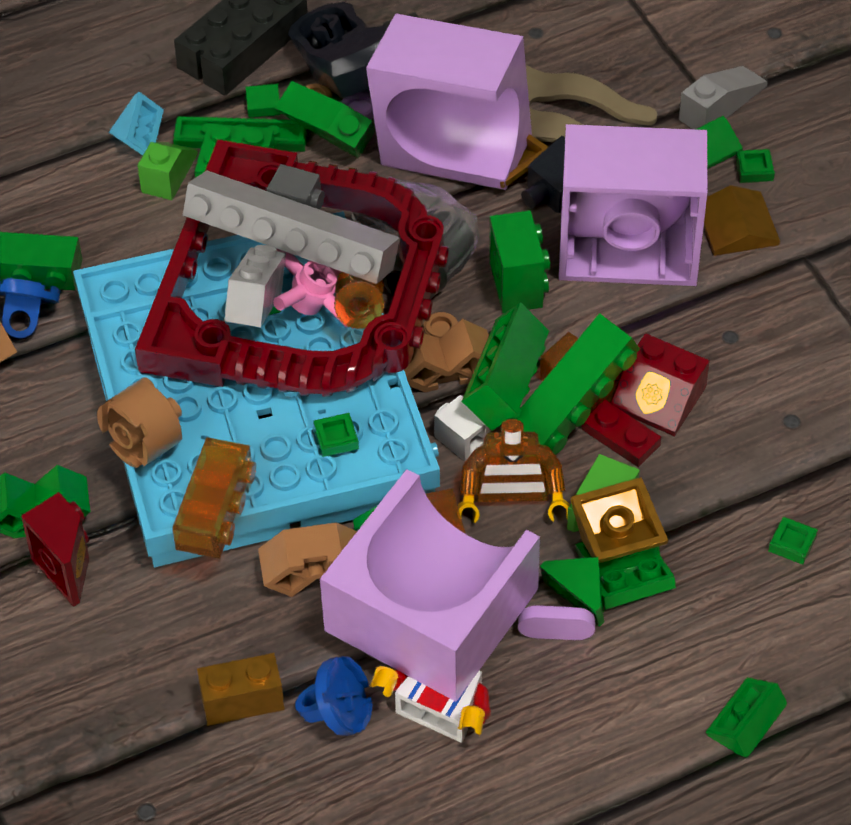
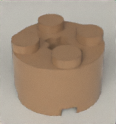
(141, 423)

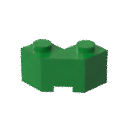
(20, 496)

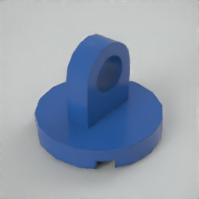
(27, 298)
(337, 697)

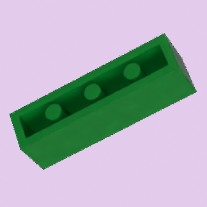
(40, 259)
(506, 367)
(578, 382)

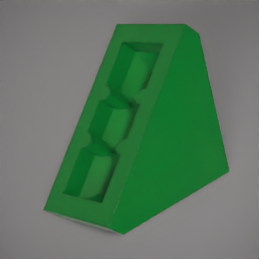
(577, 583)

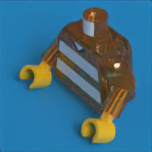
(510, 469)

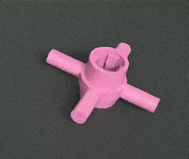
(311, 287)

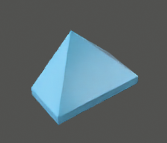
(138, 123)

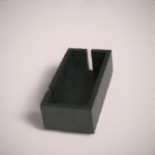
(235, 40)

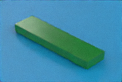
(287, 133)

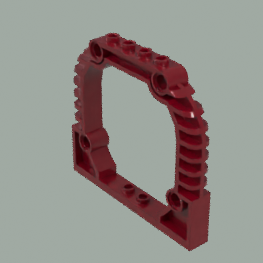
(199, 351)

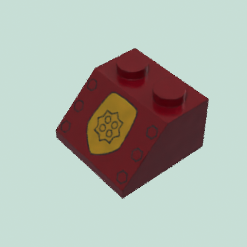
(661, 384)
(59, 544)

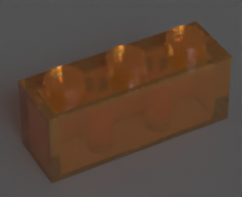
(214, 498)

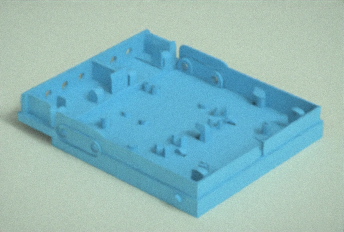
(291, 474)

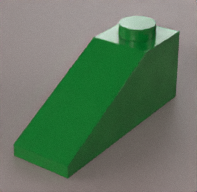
(327, 118)

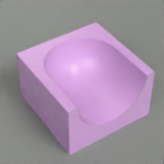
(450, 100)
(633, 204)
(426, 591)

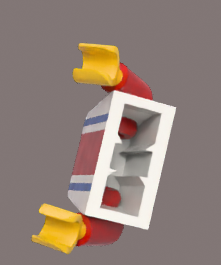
(434, 709)

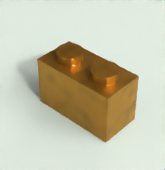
(241, 689)

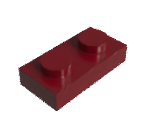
(621, 433)

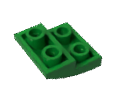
(632, 576)

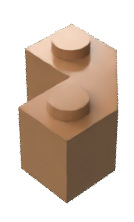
(447, 358)
(301, 555)

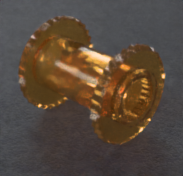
(357, 300)

